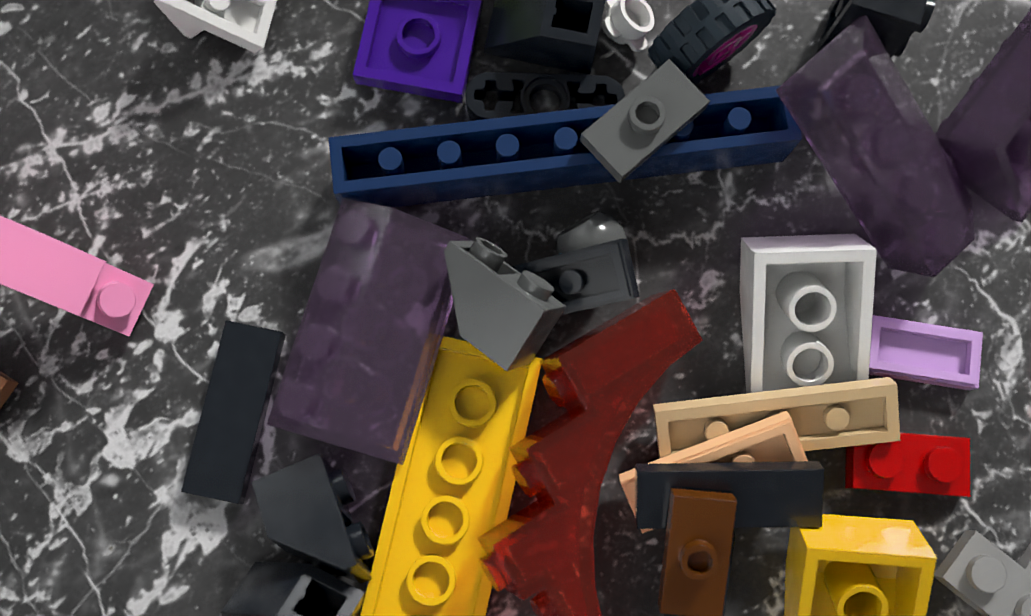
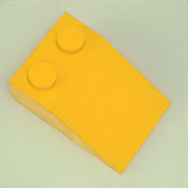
(858, 568)

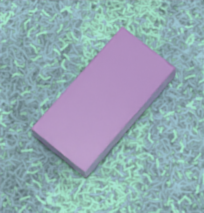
(925, 353)

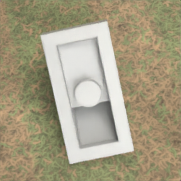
(236, 21)

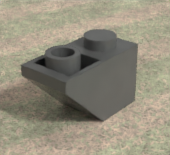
(497, 306)

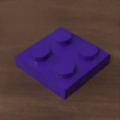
(418, 46)

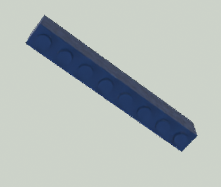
(547, 152)

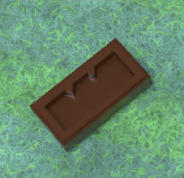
(696, 552)

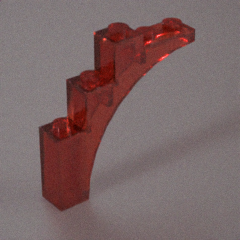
(563, 464)

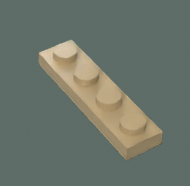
(822, 415)

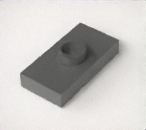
(644, 120)

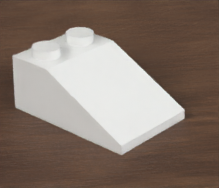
(806, 310)

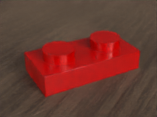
(911, 465)

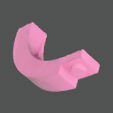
(70, 278)

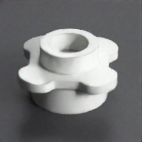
(628, 22)

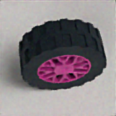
(710, 34)

